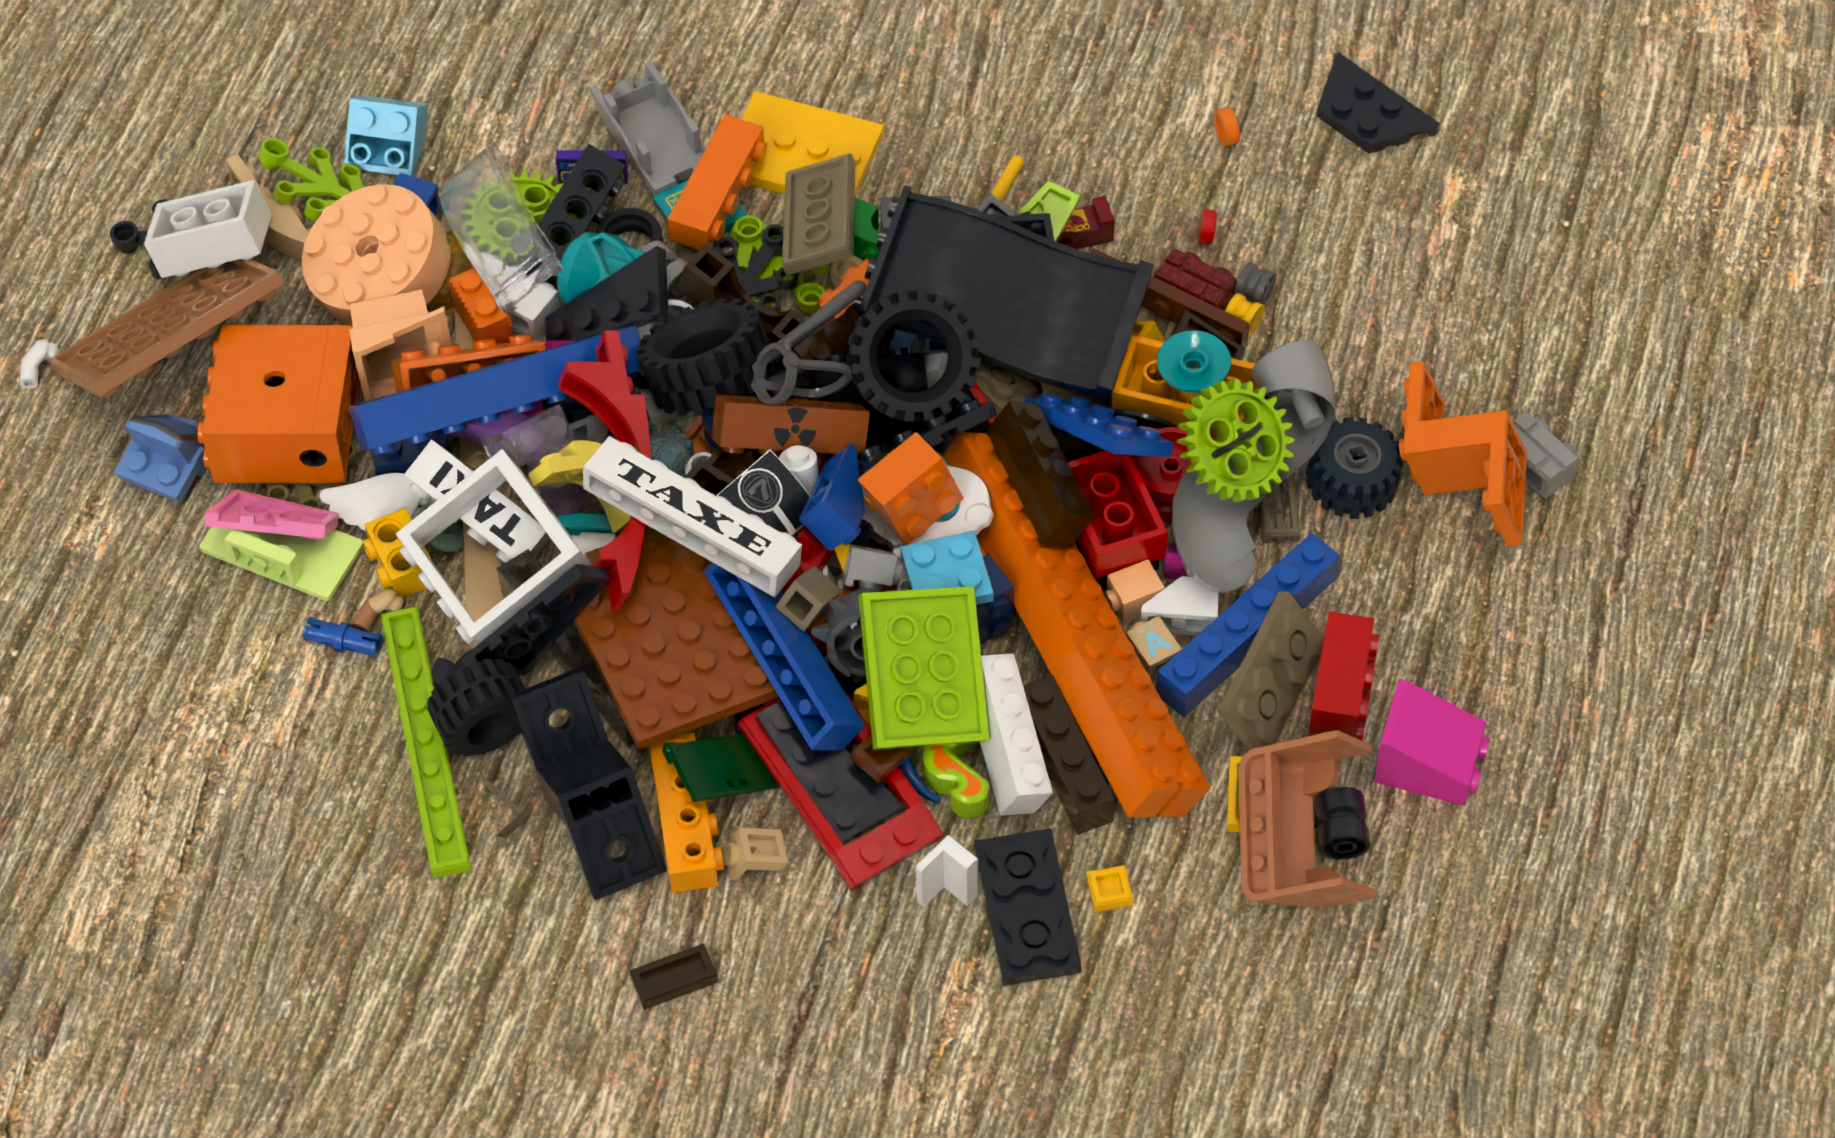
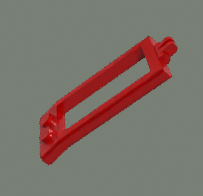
(873, 851)

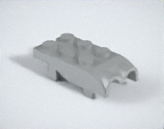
(651, 129)

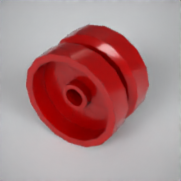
(1164, 473)

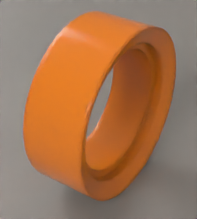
(1226, 126)

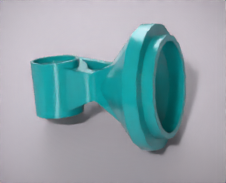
(590, 261)

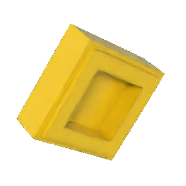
(1109, 888)

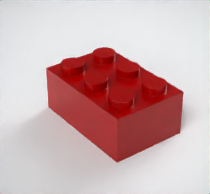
(1125, 520)
(1344, 675)

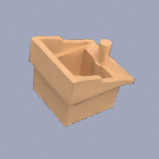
(386, 329)

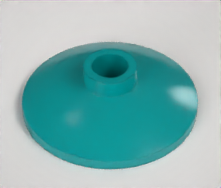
(1193, 350)

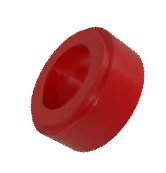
(1207, 227)

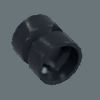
(1342, 823)

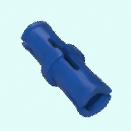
(343, 637)

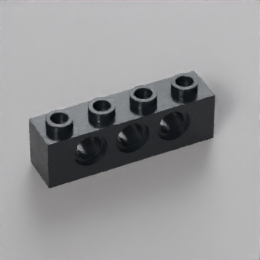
(594, 171)

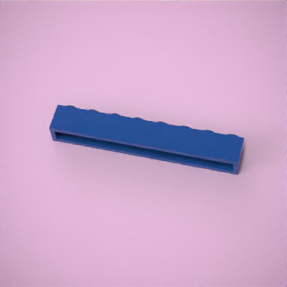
(476, 394)

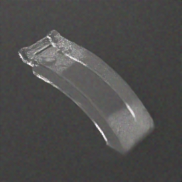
(497, 228)

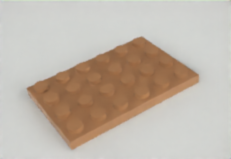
(164, 325)

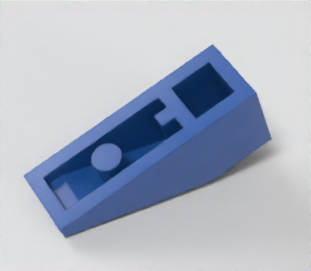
(836, 501)

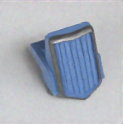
(162, 455)

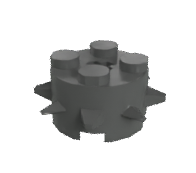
(844, 635)

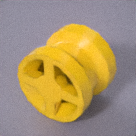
(1246, 311)

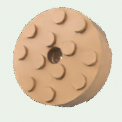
(373, 248)

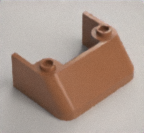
(1275, 810)

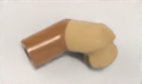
(373, 606)

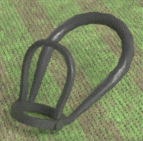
(792, 362)

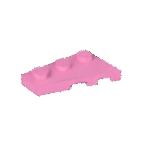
(265, 514)

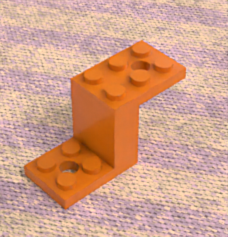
(1464, 453)

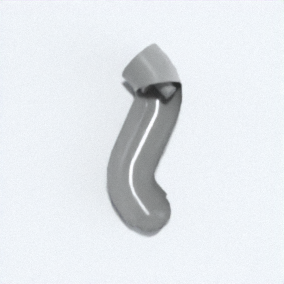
(1214, 532)

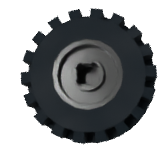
(1355, 468)

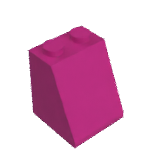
(1430, 746)

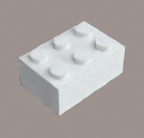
(208, 229)

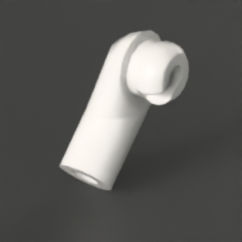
(31, 361)

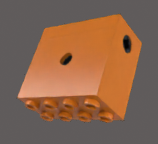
(280, 404)

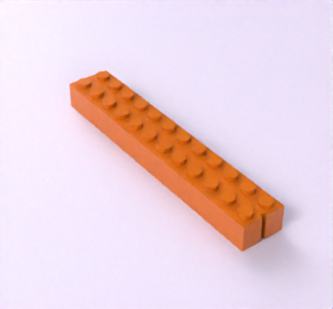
(1085, 650)

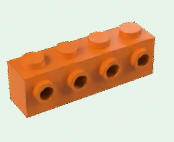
(716, 183)
(420, 369)

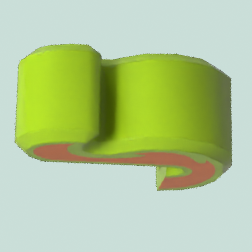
(953, 777)

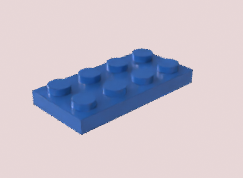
(1100, 427)

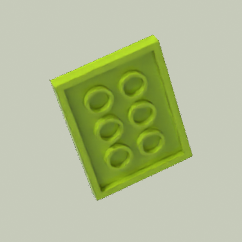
(923, 667)

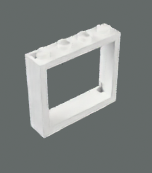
(453, 506)

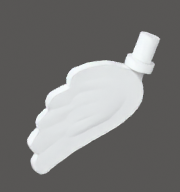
(373, 498)

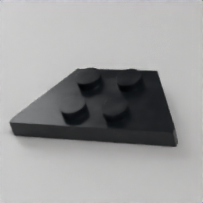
(1369, 110)

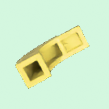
(568, 468)

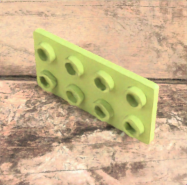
(292, 560)

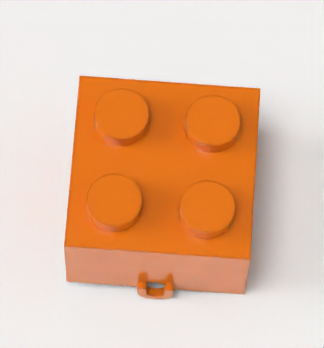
(910, 488)

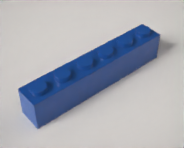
(1225, 642)
(790, 663)

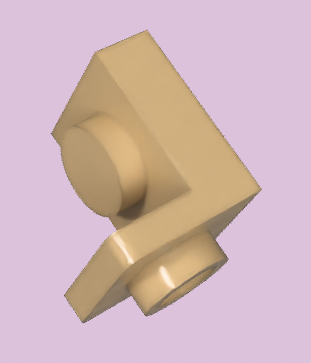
(754, 851)

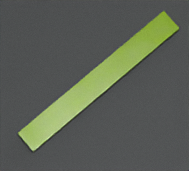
(424, 744)

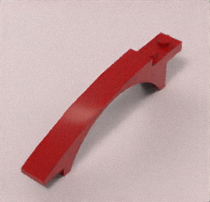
(610, 396)

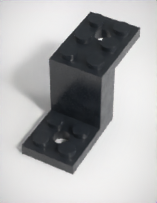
(588, 783)

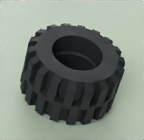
(474, 707)

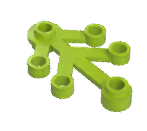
(274, 155)
(804, 291)

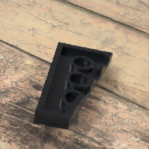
(624, 299)
(970, 415)
(542, 621)
(836, 784)

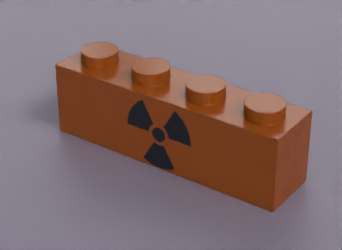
(819, 425)

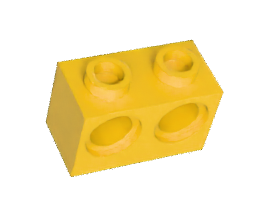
(389, 556)

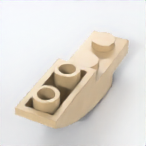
(285, 227)

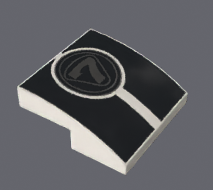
(770, 493)

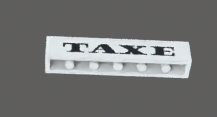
(692, 516)

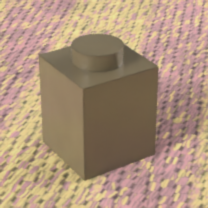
(808, 598)

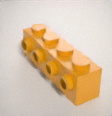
(685, 826)

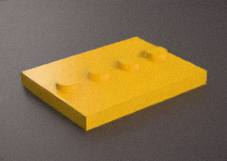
(808, 135)

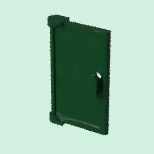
(717, 766)

